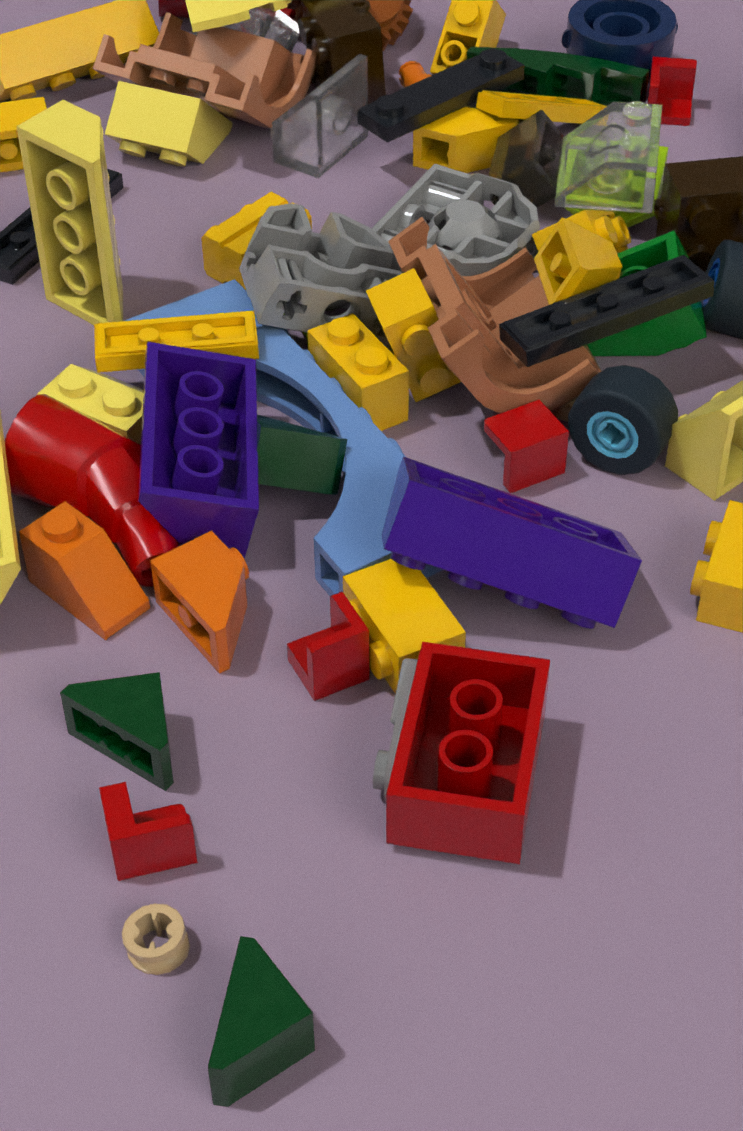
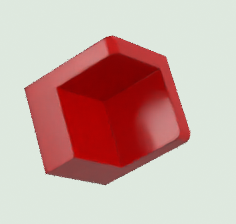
(672, 88)
(532, 444)
(333, 656)
(147, 839)

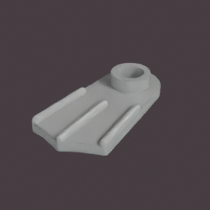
(385, 759)

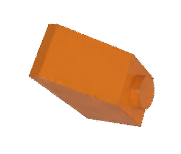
(82, 570)
(204, 595)

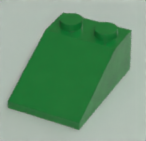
(665, 332)

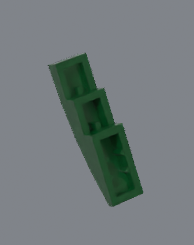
(576, 76)

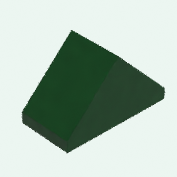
(298, 457)
(123, 722)
(259, 1028)

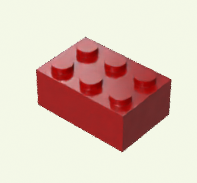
(468, 753)

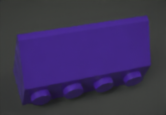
(200, 444)
(508, 545)

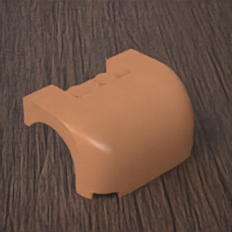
(224, 67)
(470, 320)

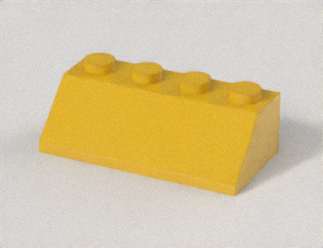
(67, 47)

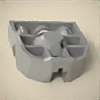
(461, 221)
(311, 272)

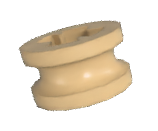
(153, 959)

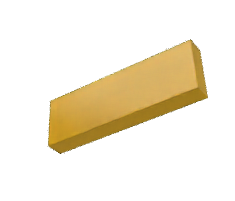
(525, 105)
(124, 343)

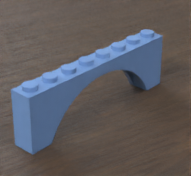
(299, 388)

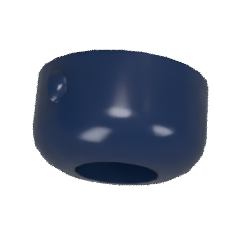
(621, 31)

